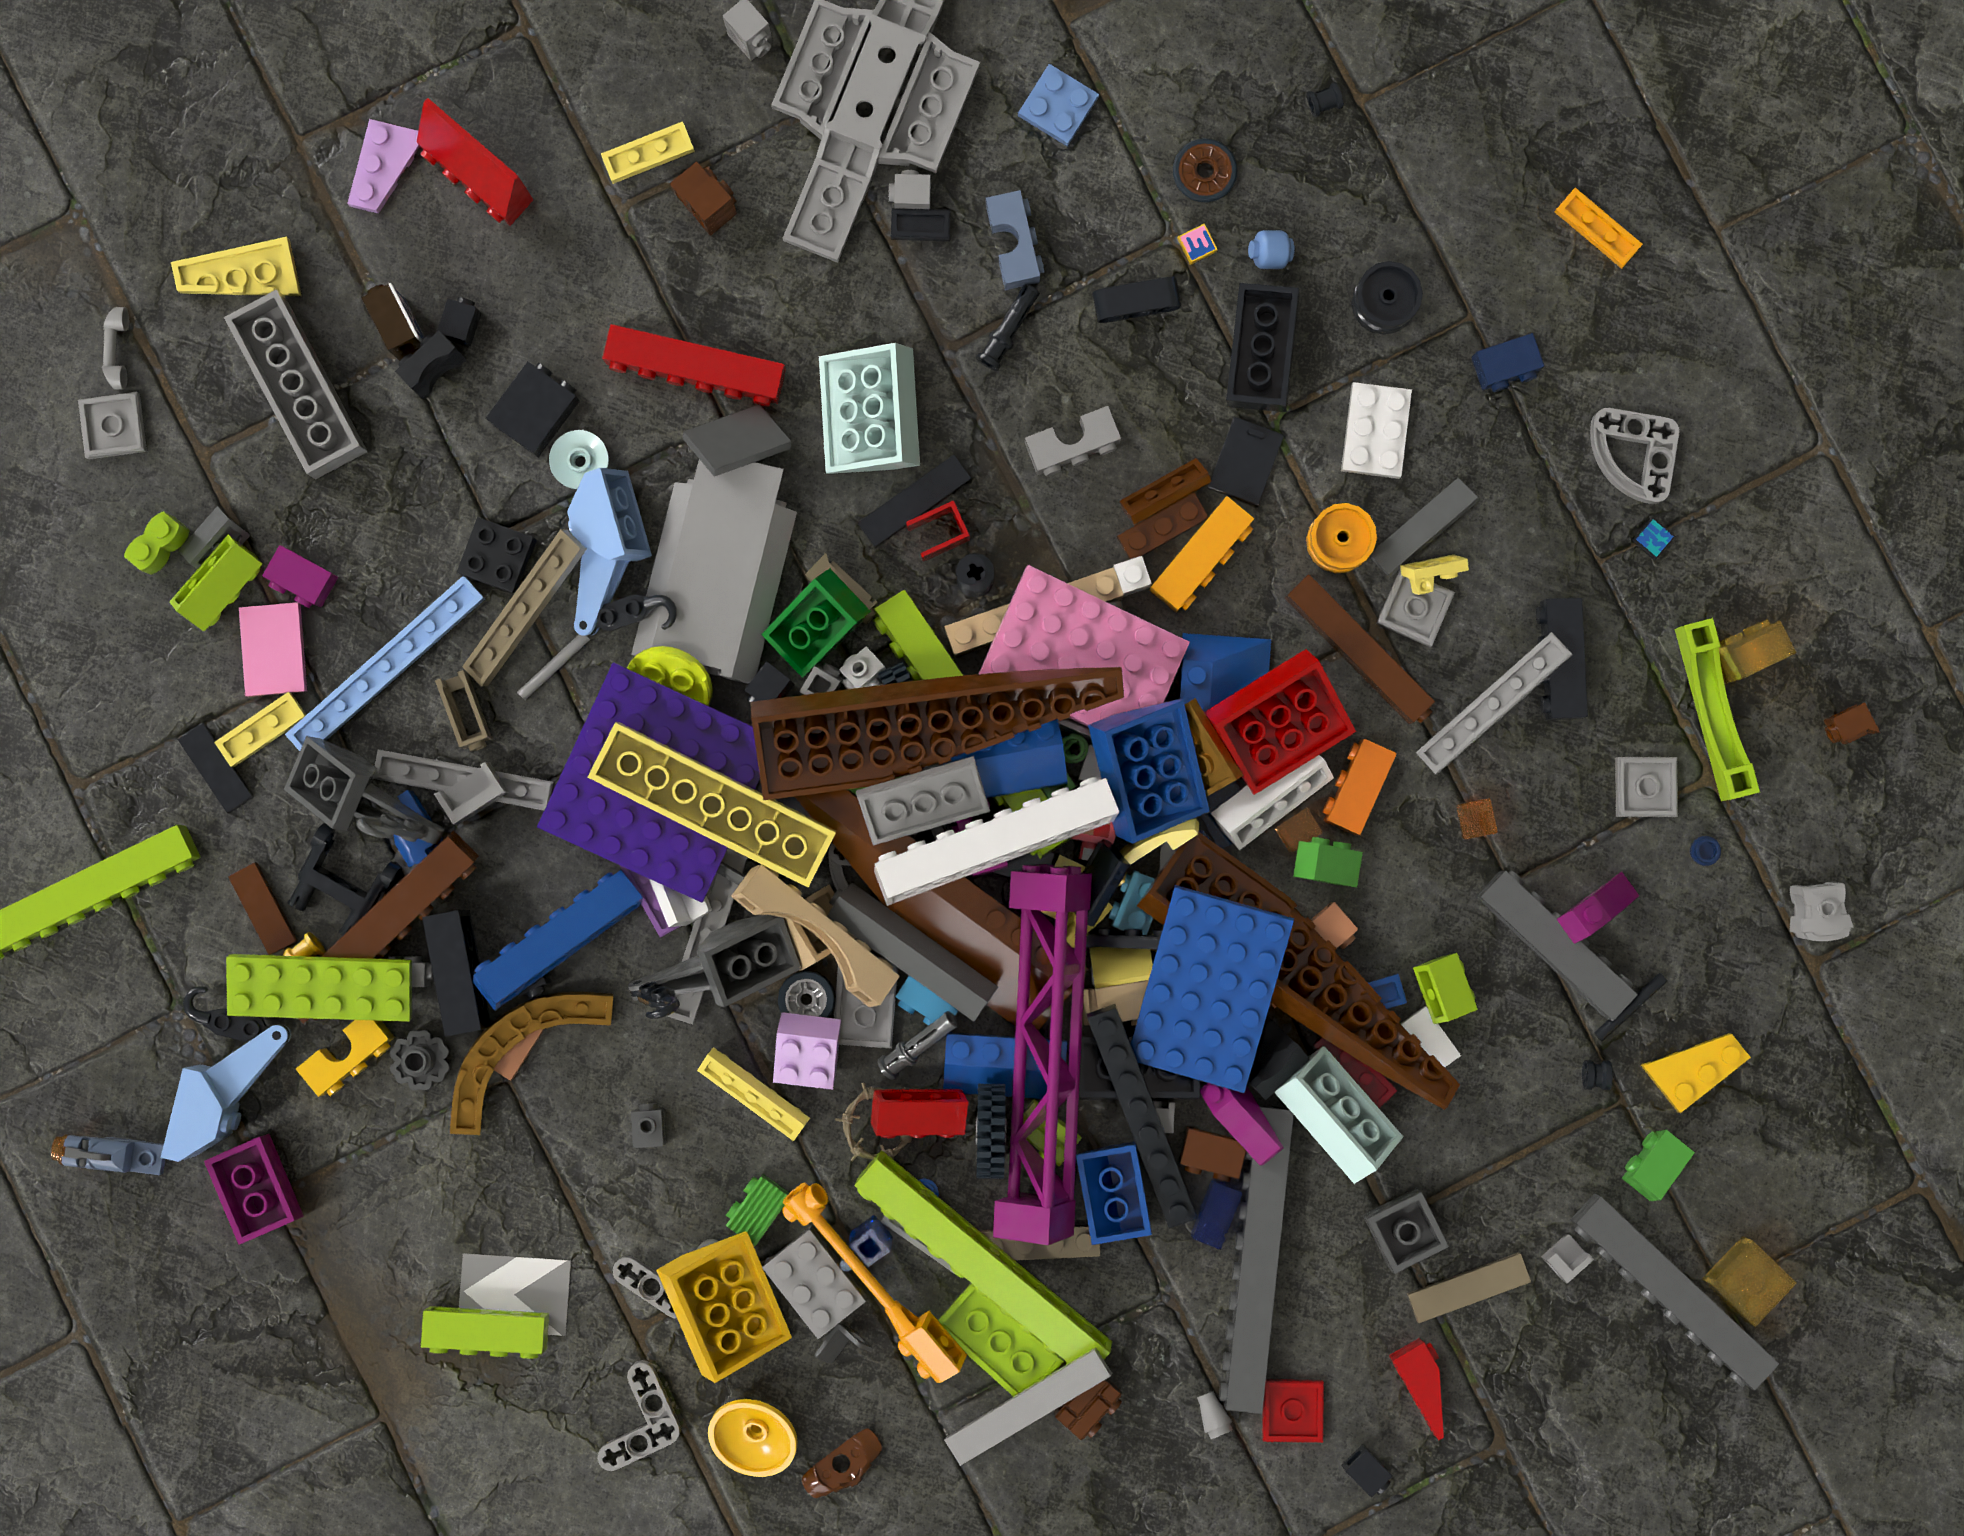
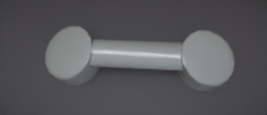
(115, 321)

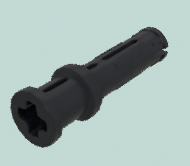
(1001, 339)

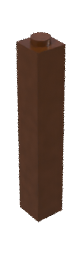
(1360, 650)

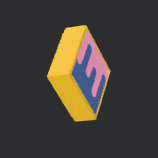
(1197, 244)

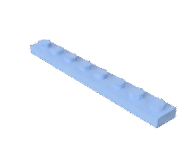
(388, 663)

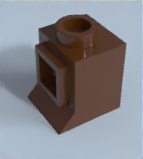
(1850, 724)

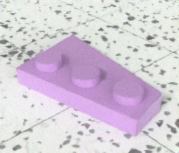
(382, 161)

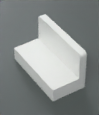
(677, 907)

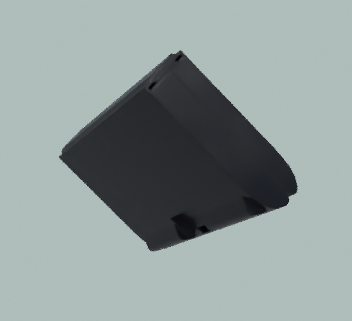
(1107, 871)

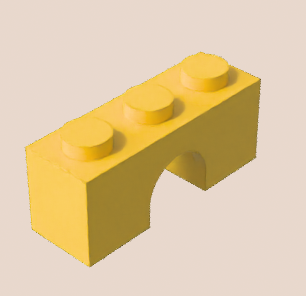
(326, 1073)

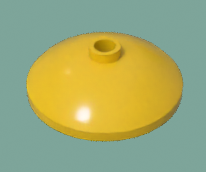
(752, 1438)

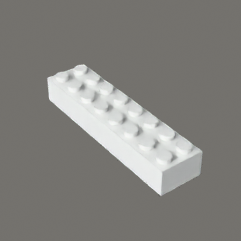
(995, 841)

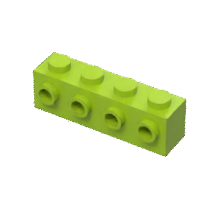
(485, 1331)

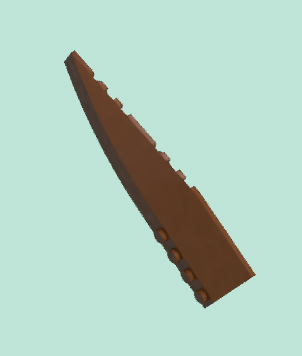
(1313, 978)

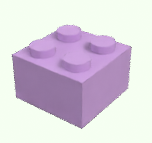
(807, 1051)

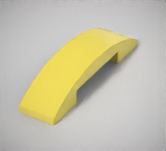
(1174, 836)

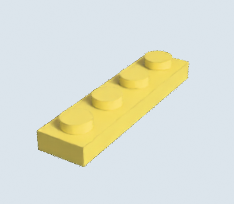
(753, 1094)

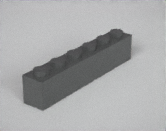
(1542, 933)

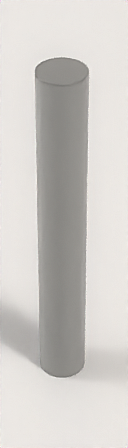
(552, 666)

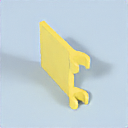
(1120, 965)

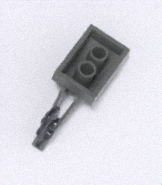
(734, 963)

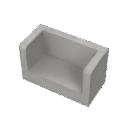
(472, 794)

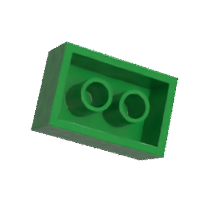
(816, 622)

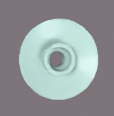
(568, 449)

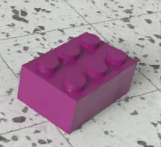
(253, 1188)

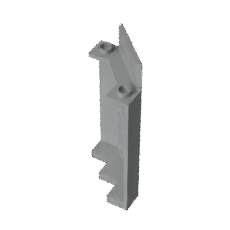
(720, 568)

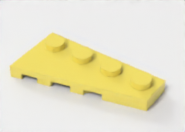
(240, 271)

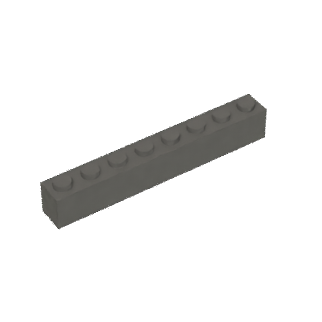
(1674, 1291)

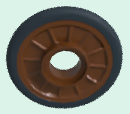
(1208, 152)

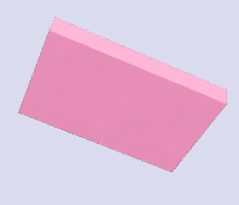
(272, 649)

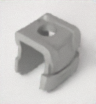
(1820, 912)

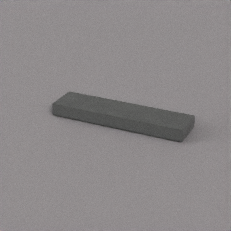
(1424, 527)

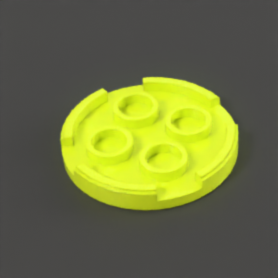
(674, 670)

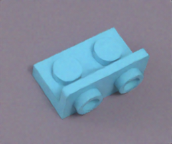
(1126, 913)

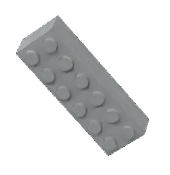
(295, 384)

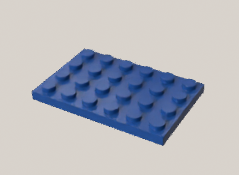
(1210, 988)

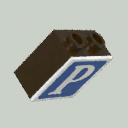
(393, 320)

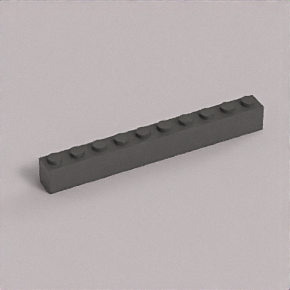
(1256, 1272)

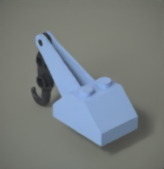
(611, 528)
(209, 1096)

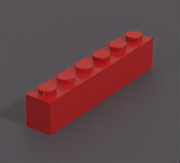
(693, 364)

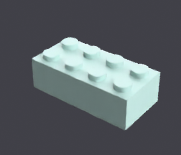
(1339, 1115)

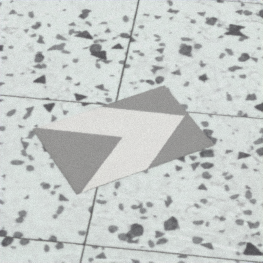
(517, 1286)

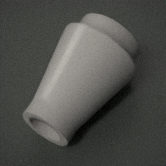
(1214, 1416)

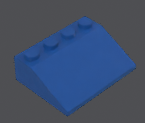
(1150, 768)

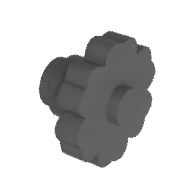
(420, 1060)

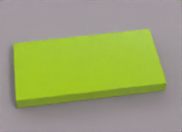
(998, 1342)

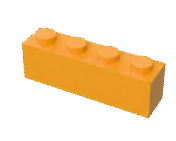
(1201, 554)

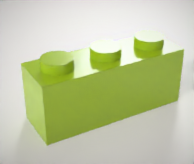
(216, 583)

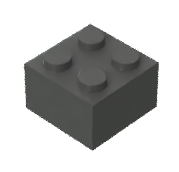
(1405, 1230)

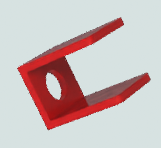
(934, 514)

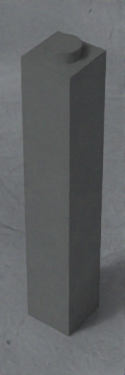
(912, 951)

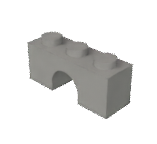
(1050, 453)

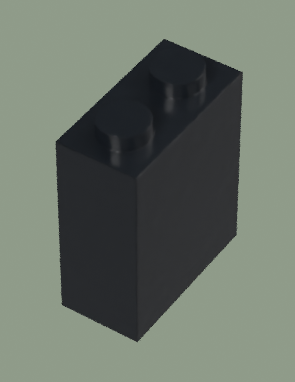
(533, 408)

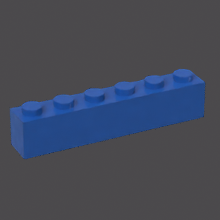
(557, 939)

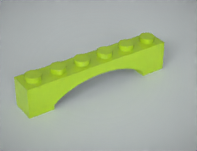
(1727, 756)

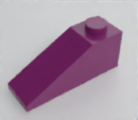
(1598, 908)
(1243, 1120)

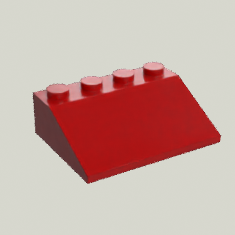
(471, 165)
(1281, 721)

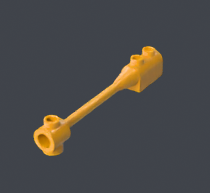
(919, 1336)

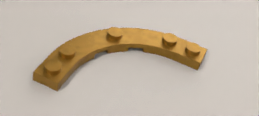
(506, 1033)

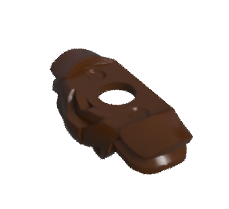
(860, 1450)

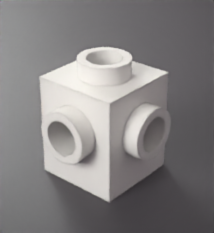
(862, 670)

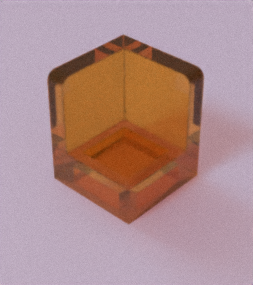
(1476, 818)
(1298, 828)

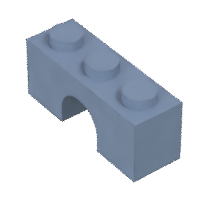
(1009, 214)

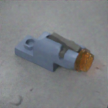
(108, 1154)

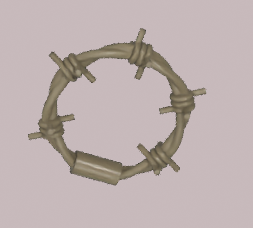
(847, 1120)

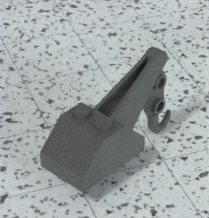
(333, 786)

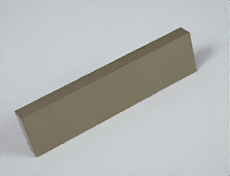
(1468, 1287)

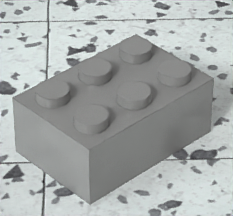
(814, 1282)

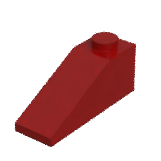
(1422, 1379)

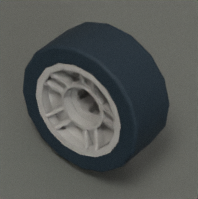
(811, 983)

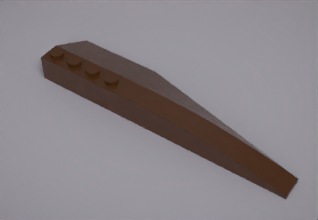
(901, 727)
(952, 915)

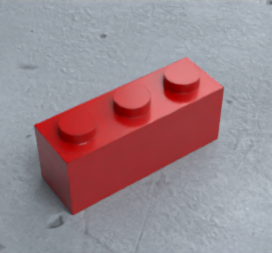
(919, 1112)

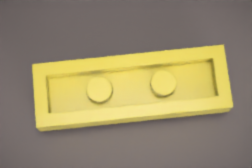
(647, 152)
(260, 729)

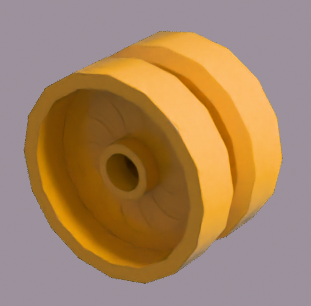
(1328, 550)

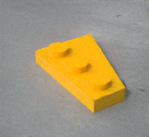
(1695, 1071)

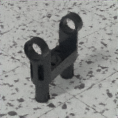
(314, 877)

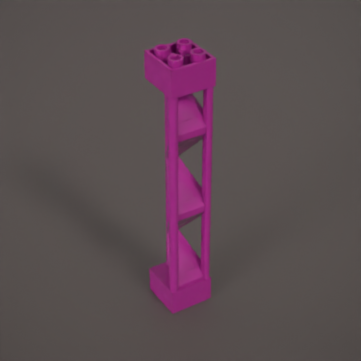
(1051, 1212)

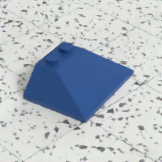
(1221, 666)

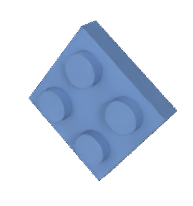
(1058, 105)

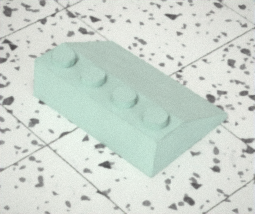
(869, 409)

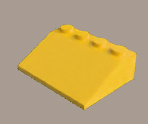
(724, 1305)

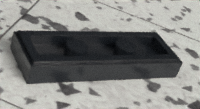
(214, 768)

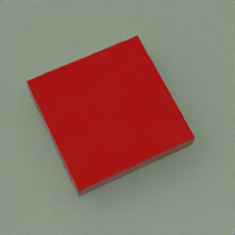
(1293, 1410)

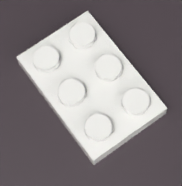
(1376, 430)

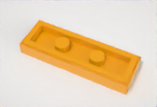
(1598, 228)

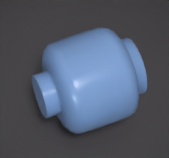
(1271, 249)

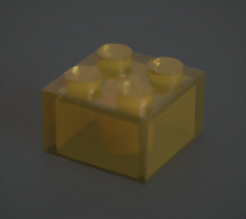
(1754, 651)
(1749, 1281)

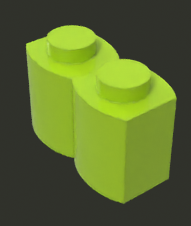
(153, 548)

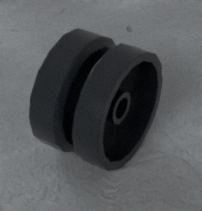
(1395, 282)

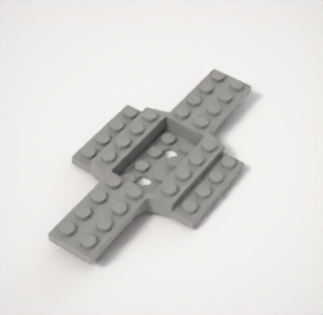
(840, 68)

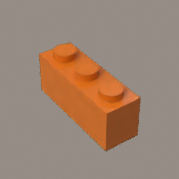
(1358, 786)

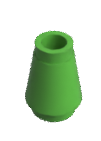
(1069, 742)

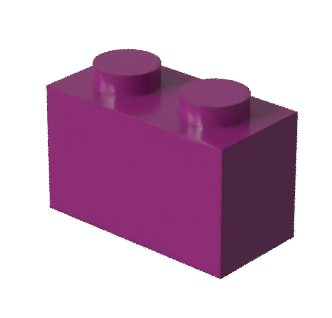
(300, 577)

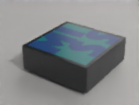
(1653, 538)

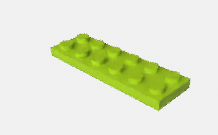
(319, 987)

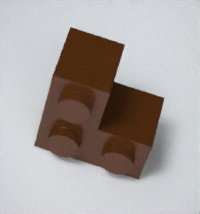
(705, 197)

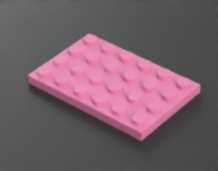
(1067, 628)

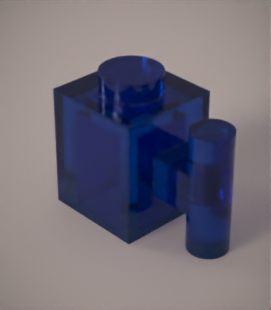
(869, 1242)

